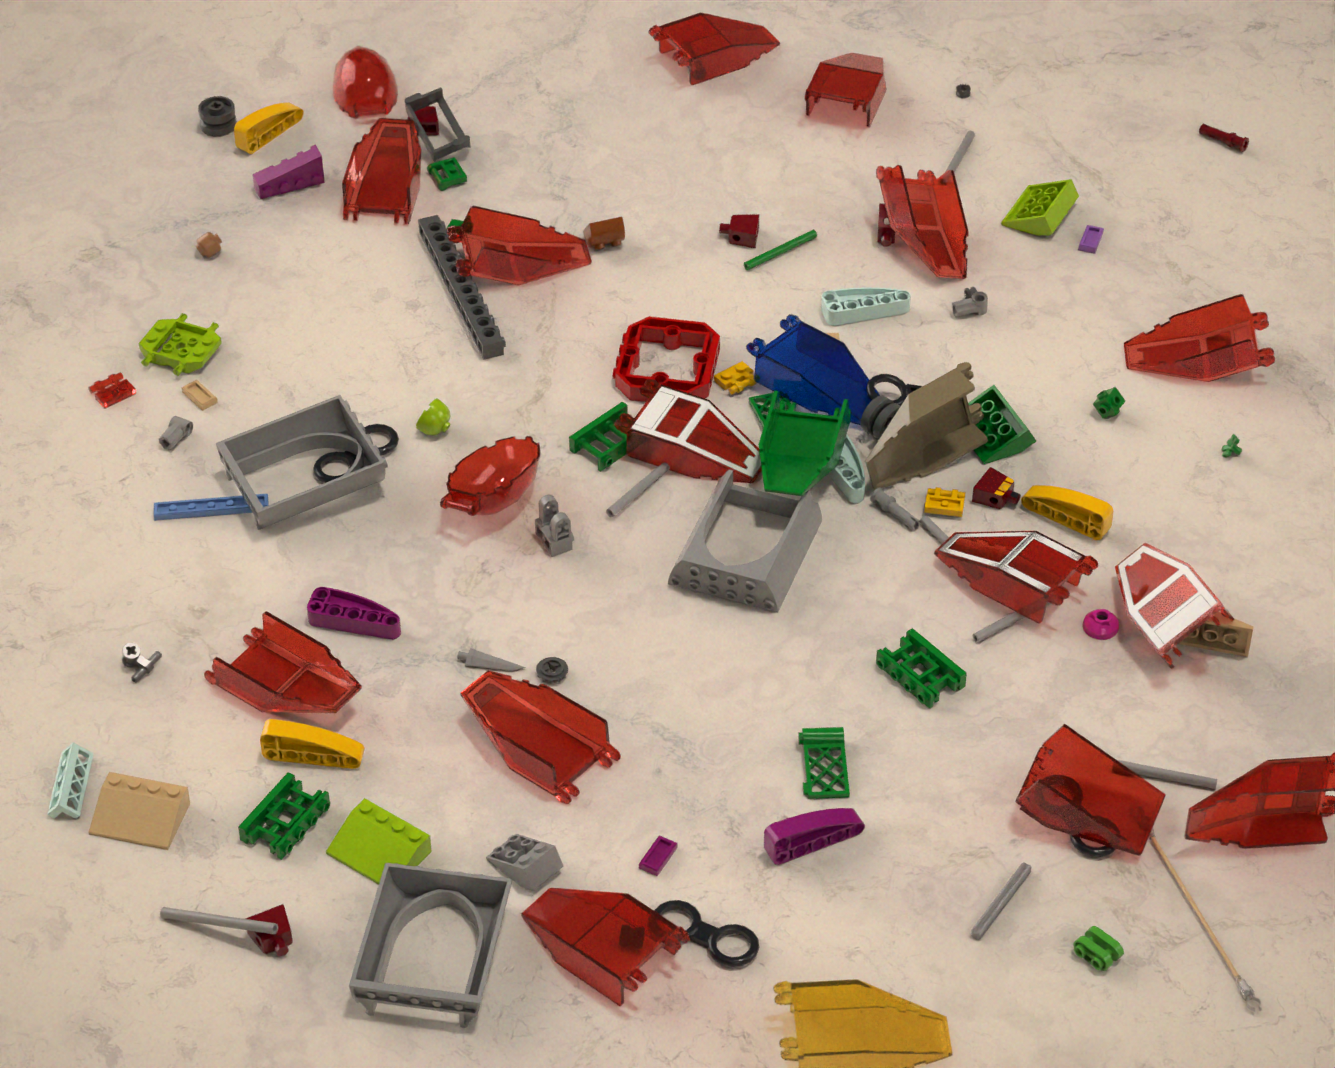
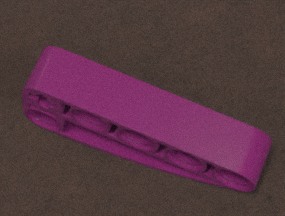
(352, 614)
(810, 832)

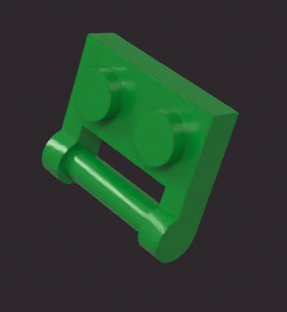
(452, 171)

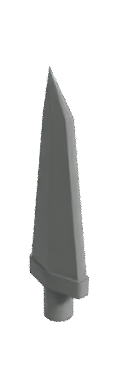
(483, 660)

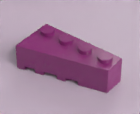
(290, 174)

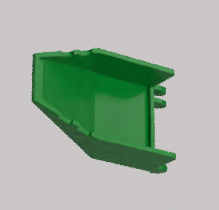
(800, 446)

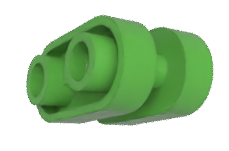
(1098, 948)

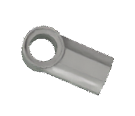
(975, 305)
(177, 429)

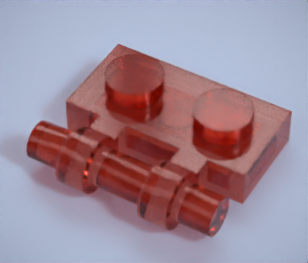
(117, 392)

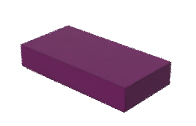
(658, 855)

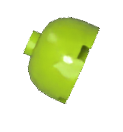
(434, 419)

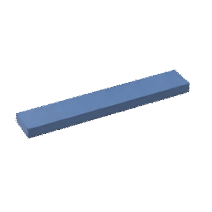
(204, 507)

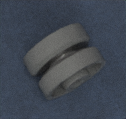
(217, 116)
(878, 415)

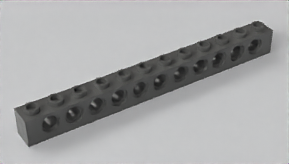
(461, 288)

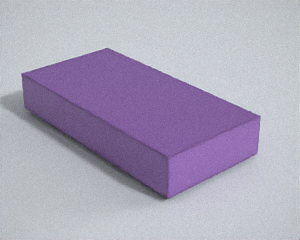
(1091, 239)

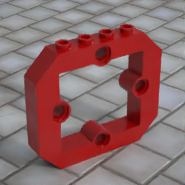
(673, 335)

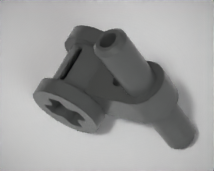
(131, 658)

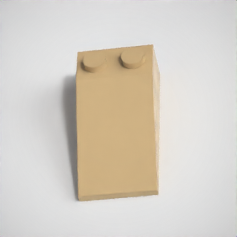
(1227, 638)

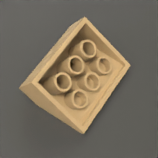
(139, 810)

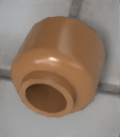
(208, 244)

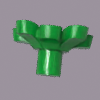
(1231, 447)

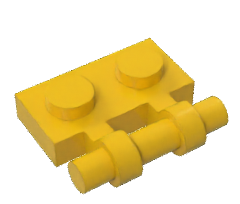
(735, 378)
(944, 502)

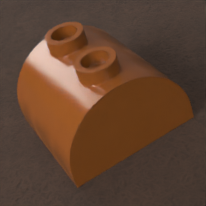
(605, 232)

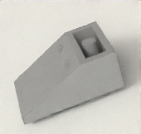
(526, 860)

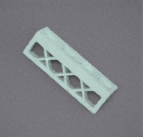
(66, 777)

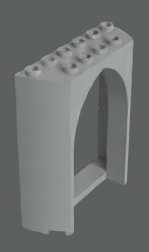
(315, 427)
(756, 583)
(401, 897)

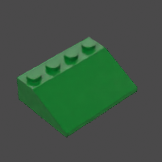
(1002, 426)

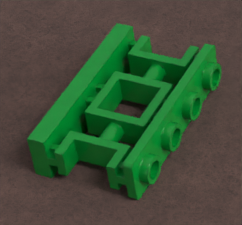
(930, 658)
(273, 805)

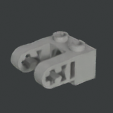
(553, 527)

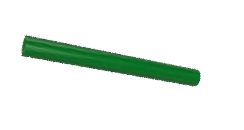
(780, 249)

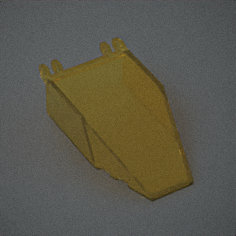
(859, 1027)

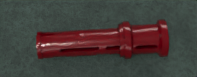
(1230, 139)

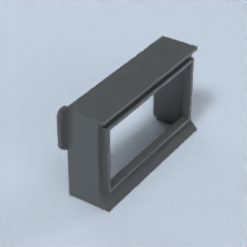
(417, 102)

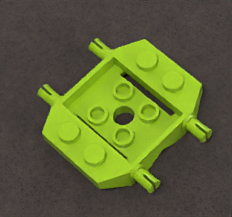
(195, 344)

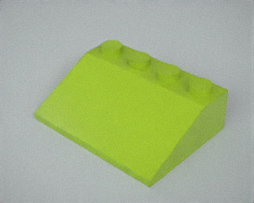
(1042, 207)
(375, 838)

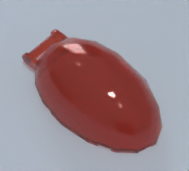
(364, 83)
(492, 477)

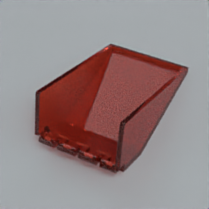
(1089, 794)

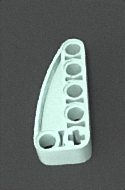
(863, 304)
(849, 473)

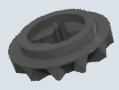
(555, 664)

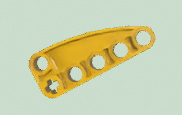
(265, 125)
(1071, 509)
(309, 745)

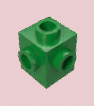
(1109, 402)

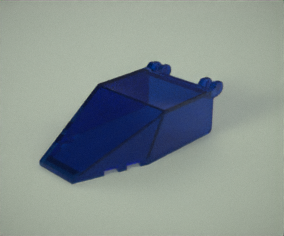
(811, 369)

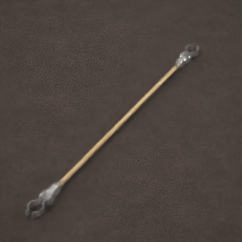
(1245, 990)

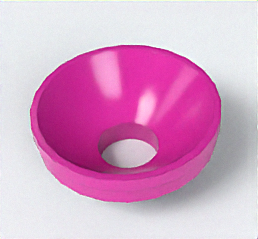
(1099, 628)

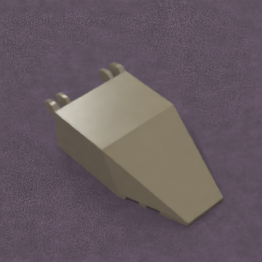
(928, 430)

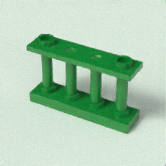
(595, 431)

